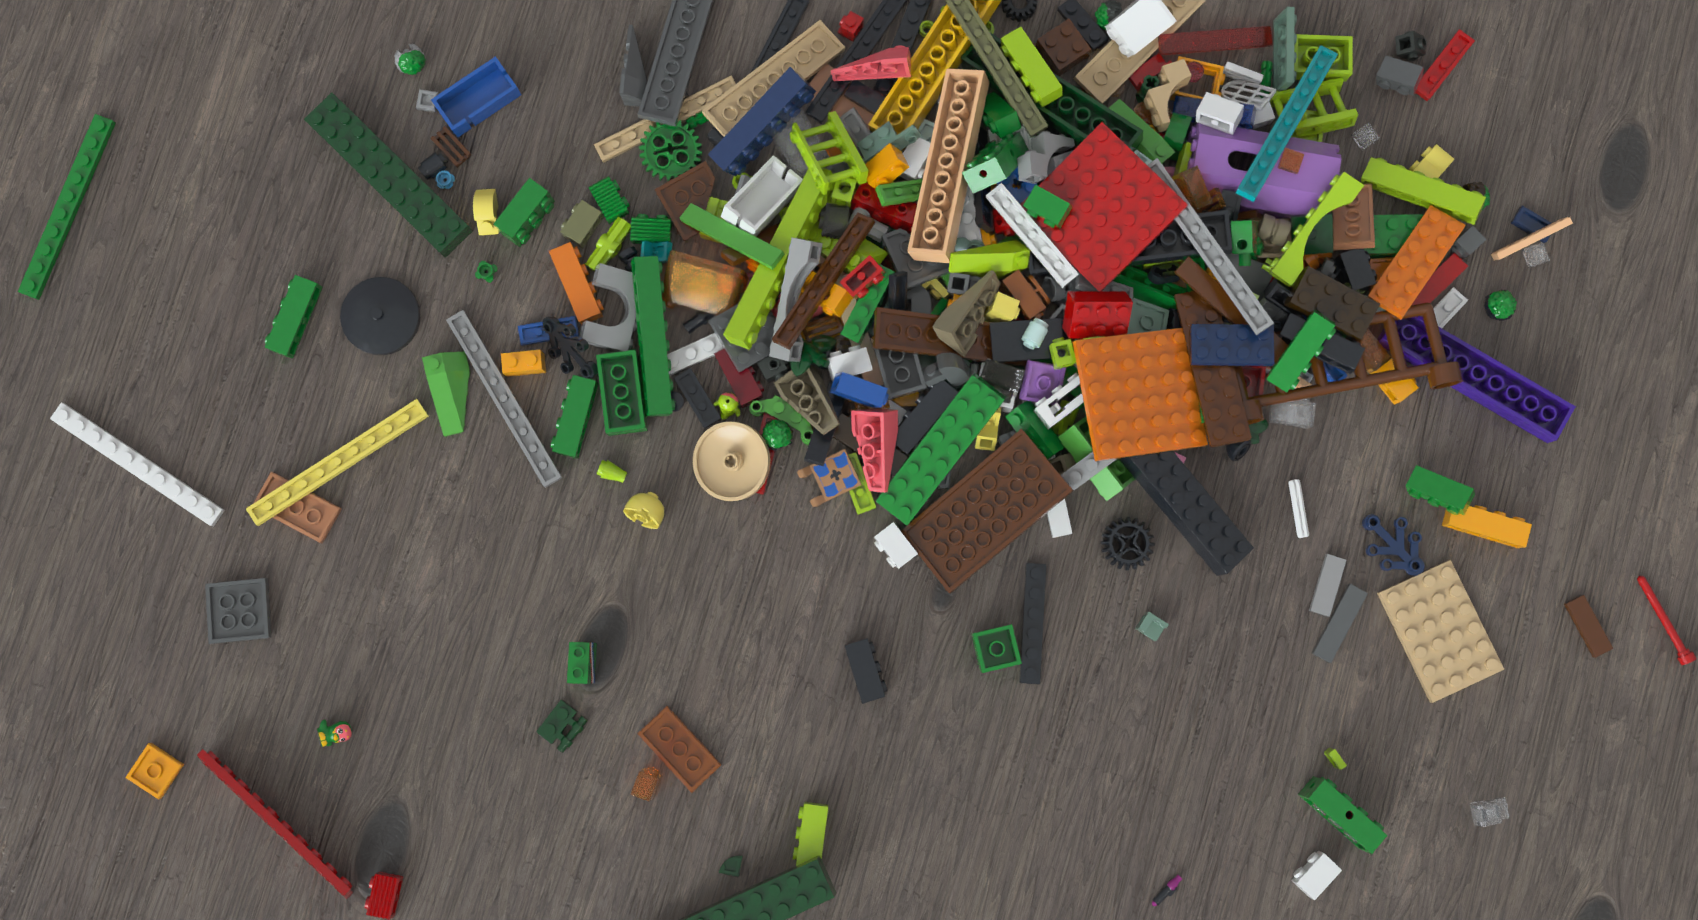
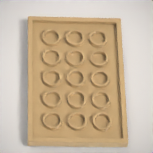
(1440, 631)

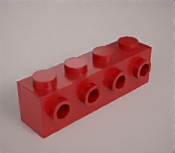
(897, 216)

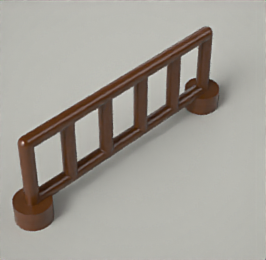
(1439, 373)

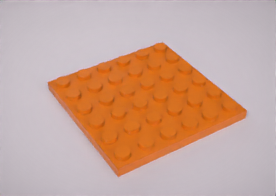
(1139, 394)

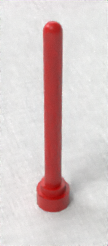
(1684, 655)

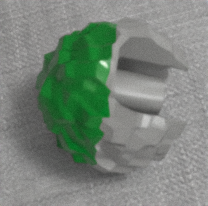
(410, 60)

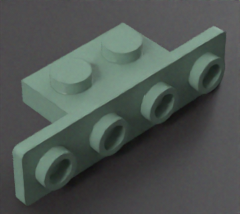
(883, 136)

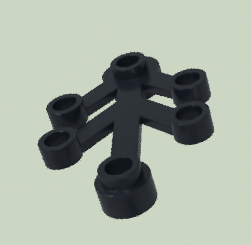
(552, 326)

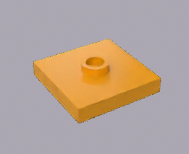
(154, 771)

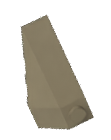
(960, 320)
(809, 398)

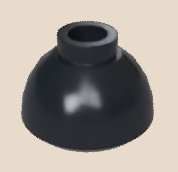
(1237, 450)

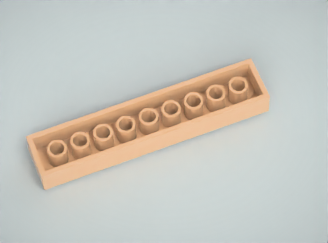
(950, 150)

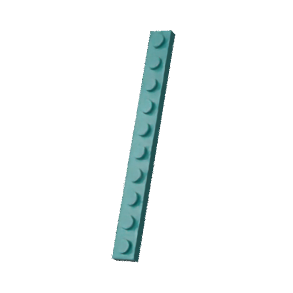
(1286, 124)

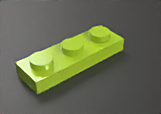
(861, 495)

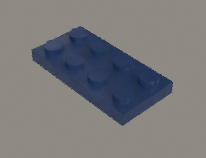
(1231, 345)

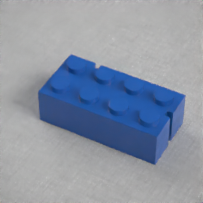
(476, 97)

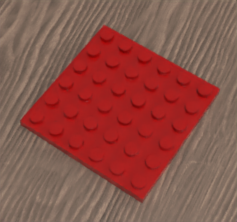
(1115, 206)

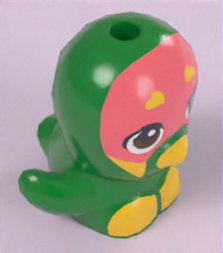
(335, 733)

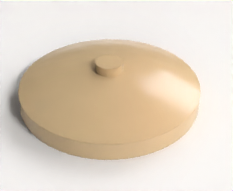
(731, 461)

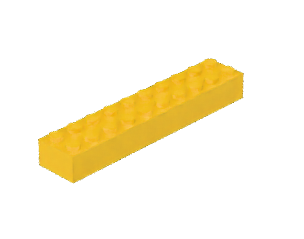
(940, 50)

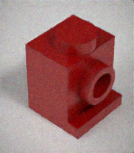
(851, 26)

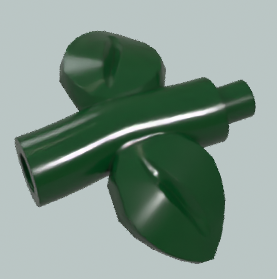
(813, 353)

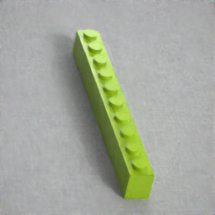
(767, 283)

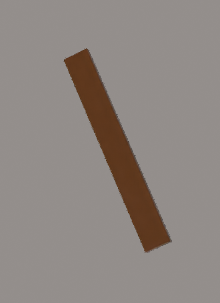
(823, 281)
(1216, 296)

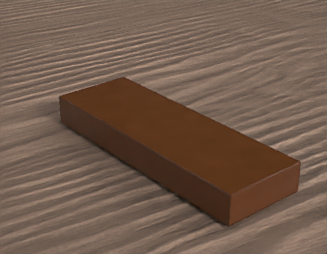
(1588, 626)

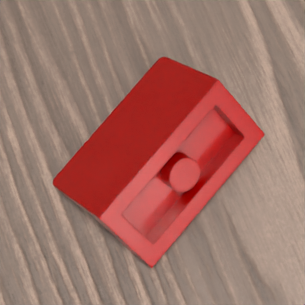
(1151, 67)

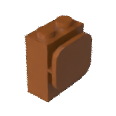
(1029, 293)

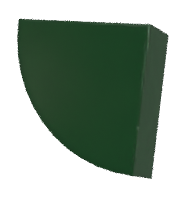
(732, 866)

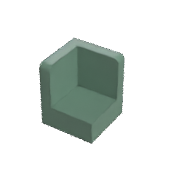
(1151, 626)

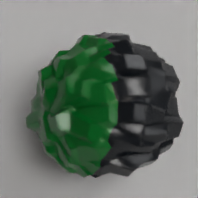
(1500, 305)
(777, 434)

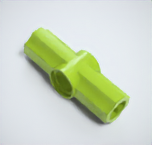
(609, 244)

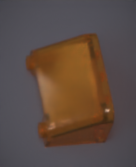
(702, 284)

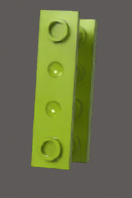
(1325, 122)
(840, 140)

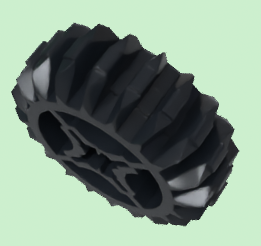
(1138, 529)

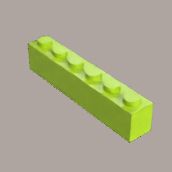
(1423, 190)

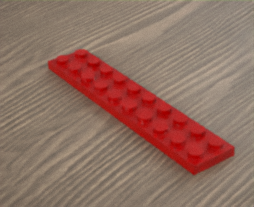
(269, 816)

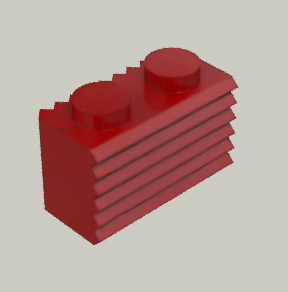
(384, 895)

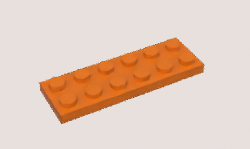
(1416, 261)

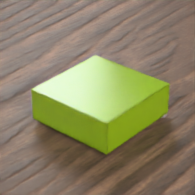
(1334, 758)

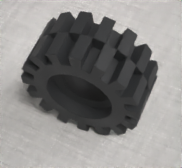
(1019, 14)

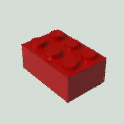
(1097, 313)

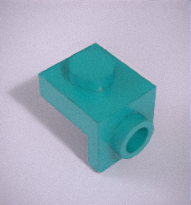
(659, 249)

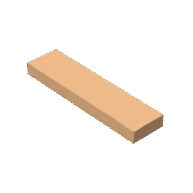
(1531, 238)

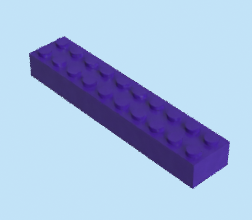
(1489, 381)

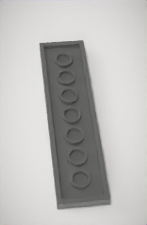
(674, 61)

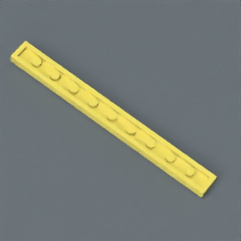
(337, 462)

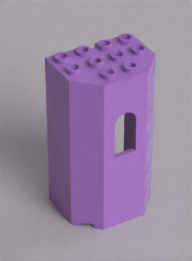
(1283, 192)

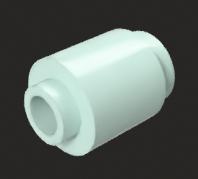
(1035, 333)

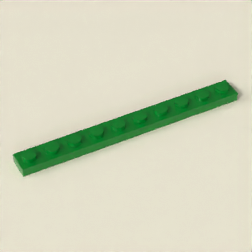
(66, 207)

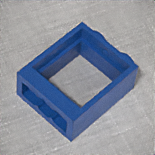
(859, 390)

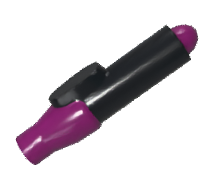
(1168, 890)

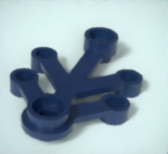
(1396, 547)

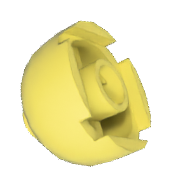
(645, 508)

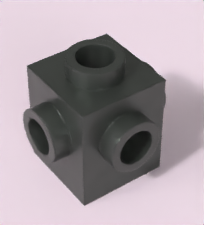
(1410, 45)
(773, 373)

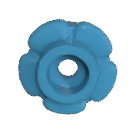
(440, 179)

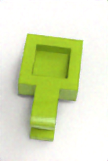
(1066, 421)

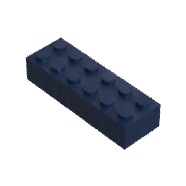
(762, 122)

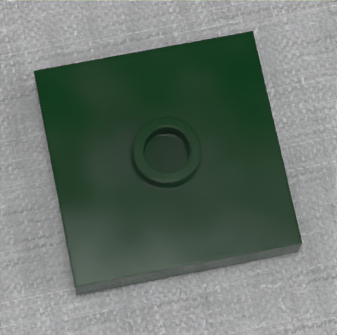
(1321, 236)

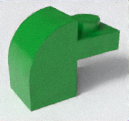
(1177, 133)

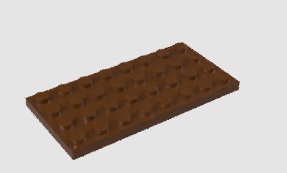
(986, 511)

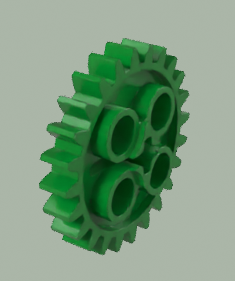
(667, 133)

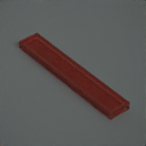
(1215, 40)

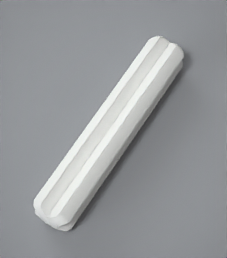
(1298, 508)

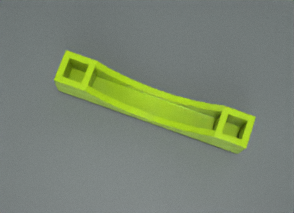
(1290, 264)

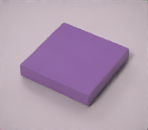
(1040, 380)

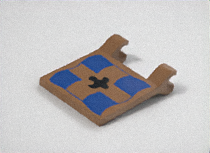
(834, 478)

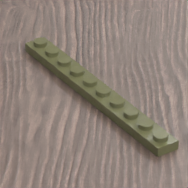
(998, 66)

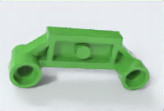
(783, 411)

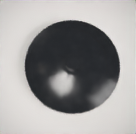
(380, 316)

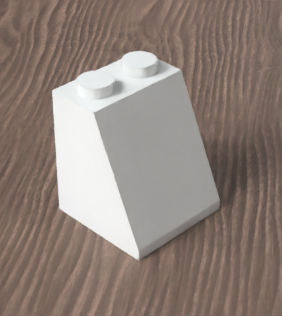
(1139, 25)

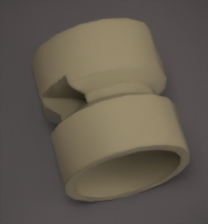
(1273, 229)

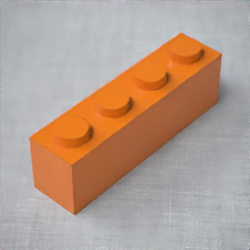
(575, 282)

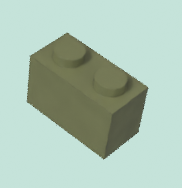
(581, 223)

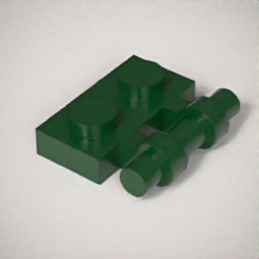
(557, 721)

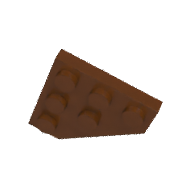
(690, 187)

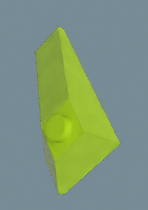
(1001, 258)

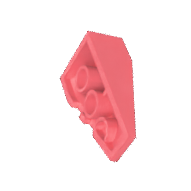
(885, 64)
(876, 437)

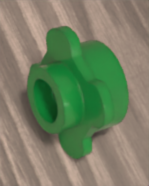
(483, 265)

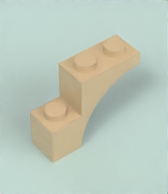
(1171, 77)

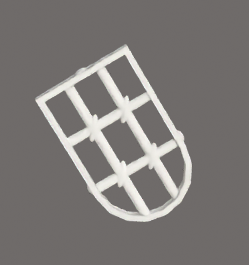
(1232, 84)

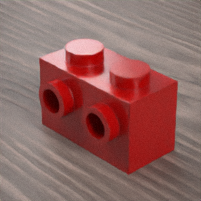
(862, 277)

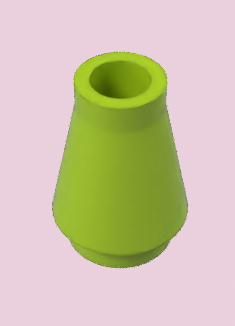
(610, 471)

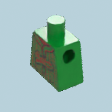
(1242, 232)

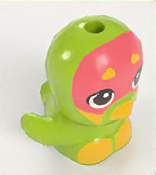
(730, 408)

